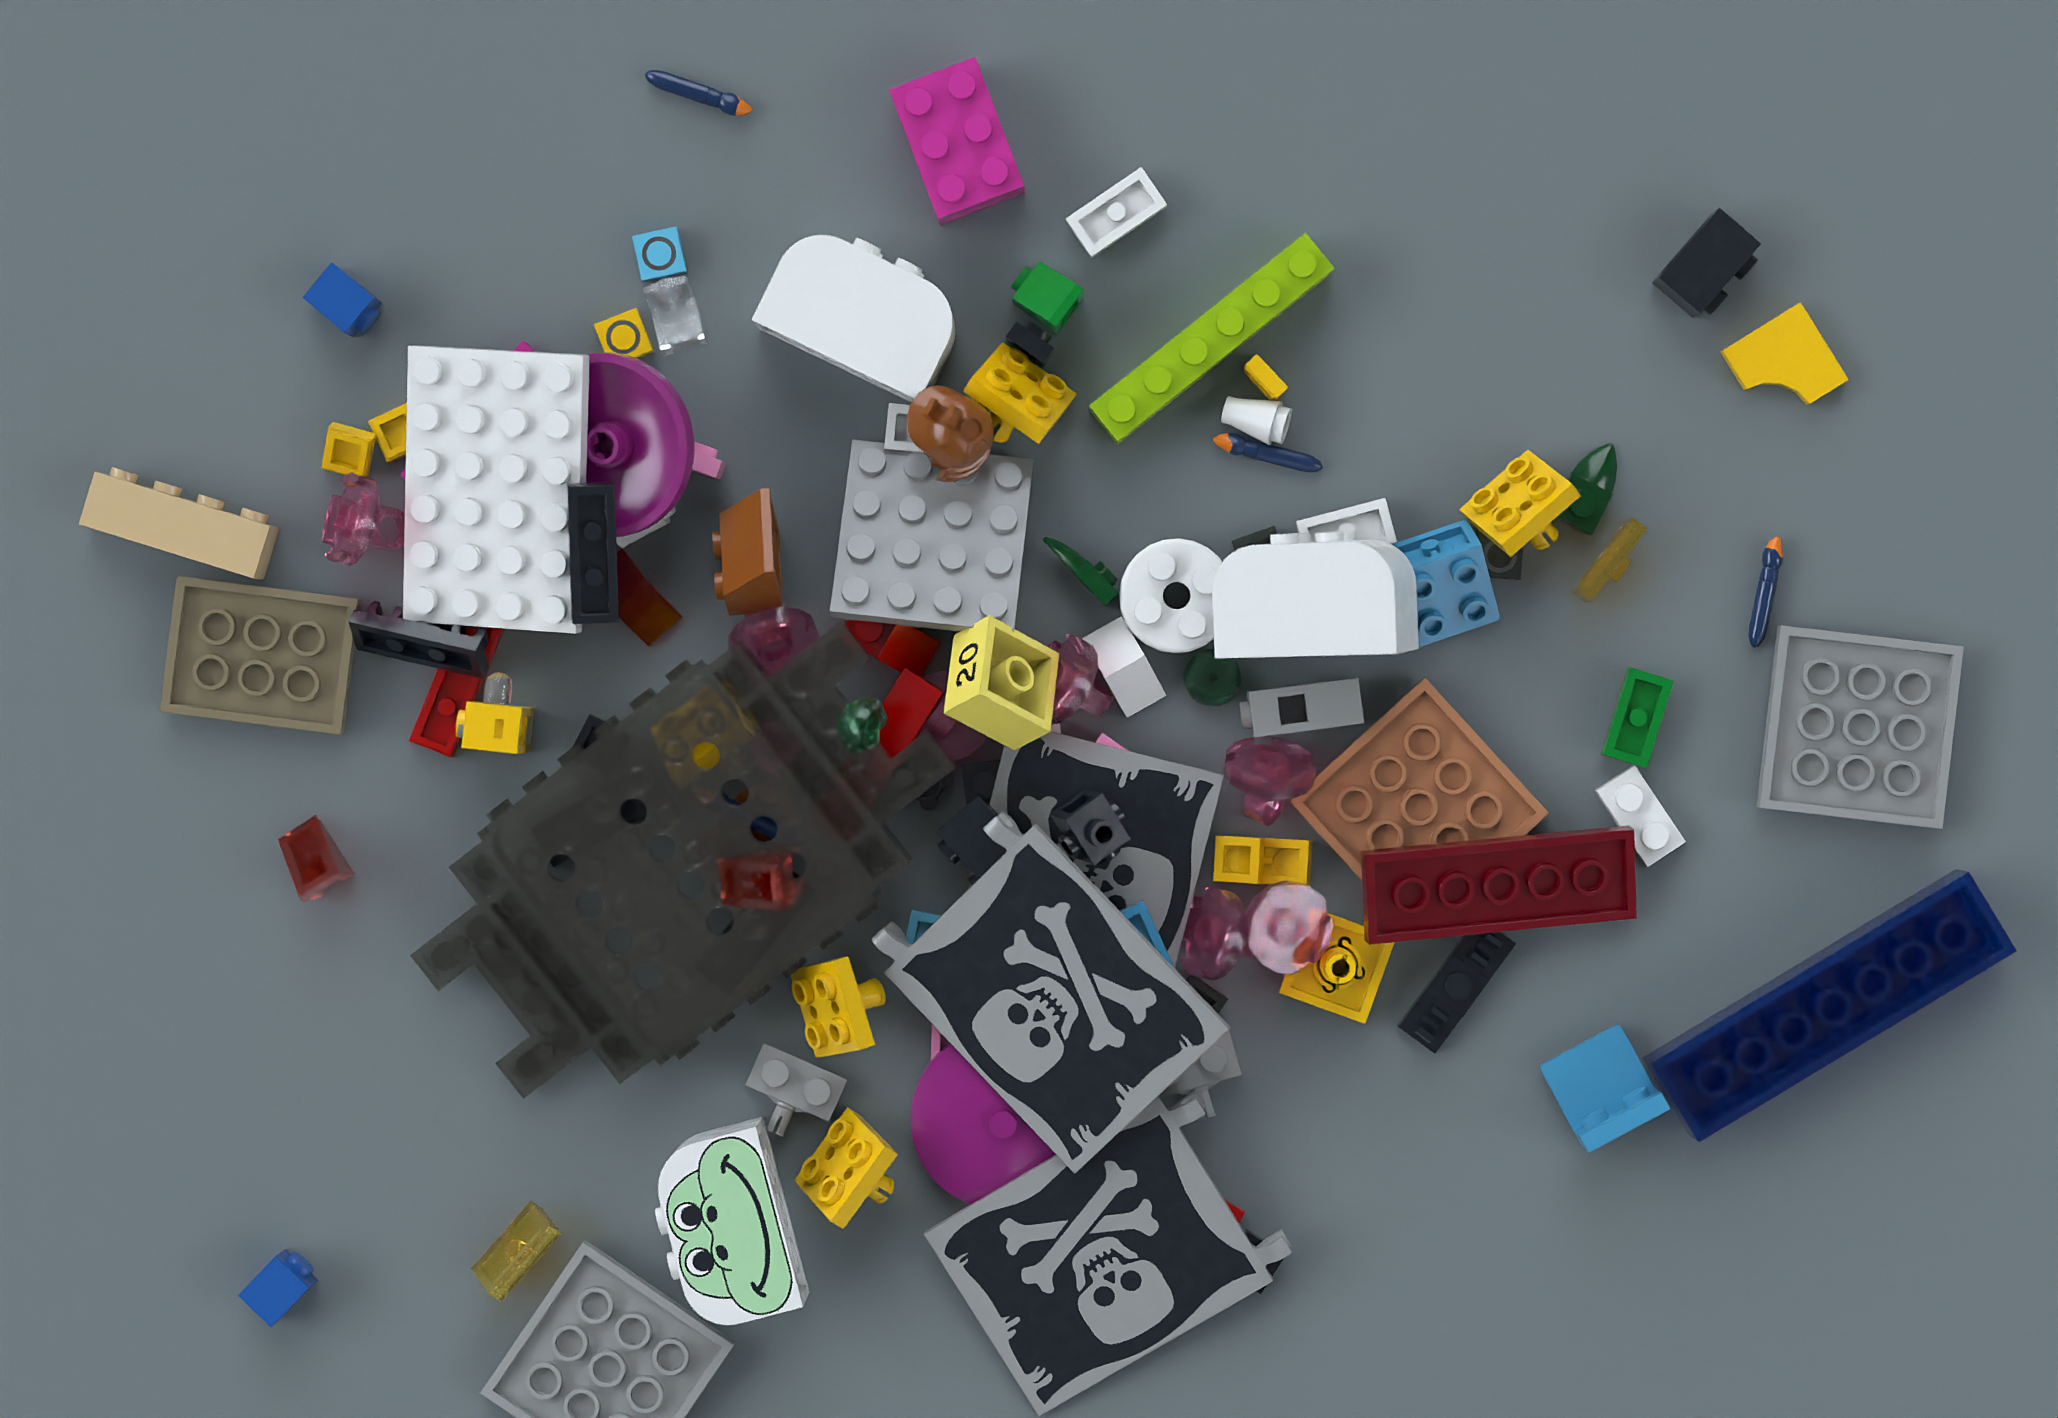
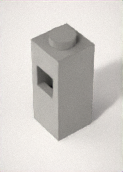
(1302, 707)

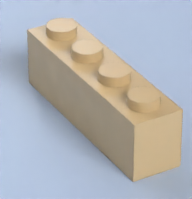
(179, 525)

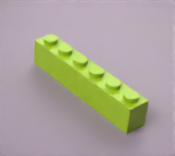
(1211, 338)

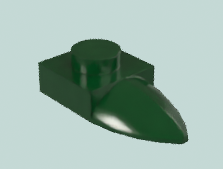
(1594, 481)
(1096, 578)

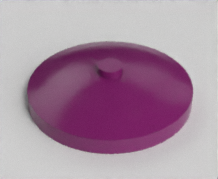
(637, 439)
(968, 1131)

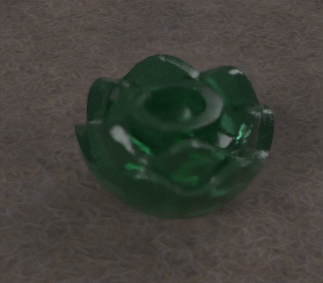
(1208, 692)
(861, 724)

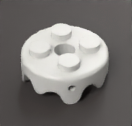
(1143, 600)

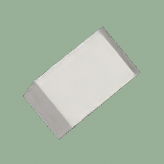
(1125, 667)

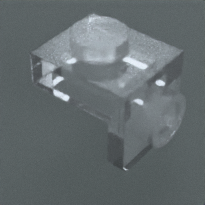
(675, 315)

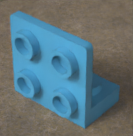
(1450, 582)
(1603, 1088)

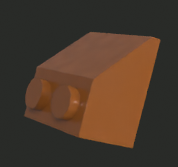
(749, 556)

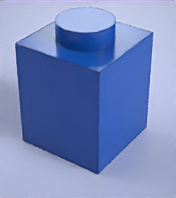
(343, 301)
(279, 1286)

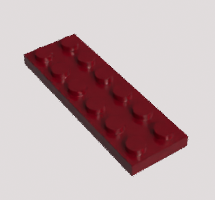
(1498, 884)

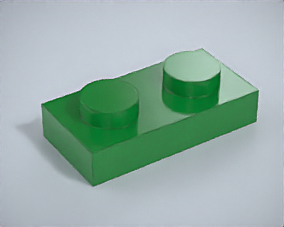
(1637, 717)

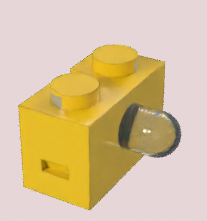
(494, 721)

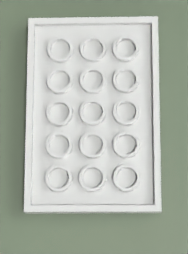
(488, 485)

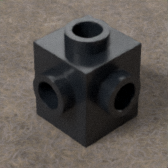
(1090, 827)

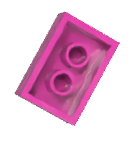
(957, 141)

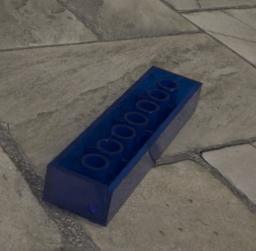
(1829, 1004)

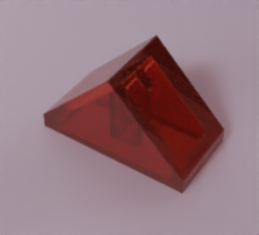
(641, 602)
(313, 859)
(757, 881)

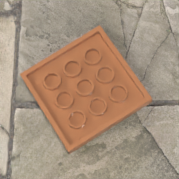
(1416, 782)

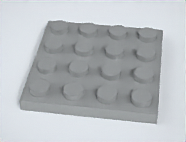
(927, 546)
(1860, 727)
(607, 1349)

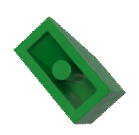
(1046, 296)

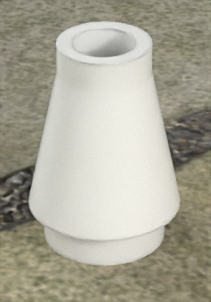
(1258, 418)

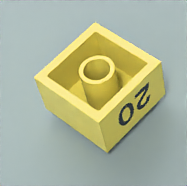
(1001, 683)

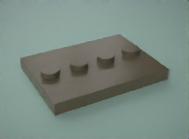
(259, 655)

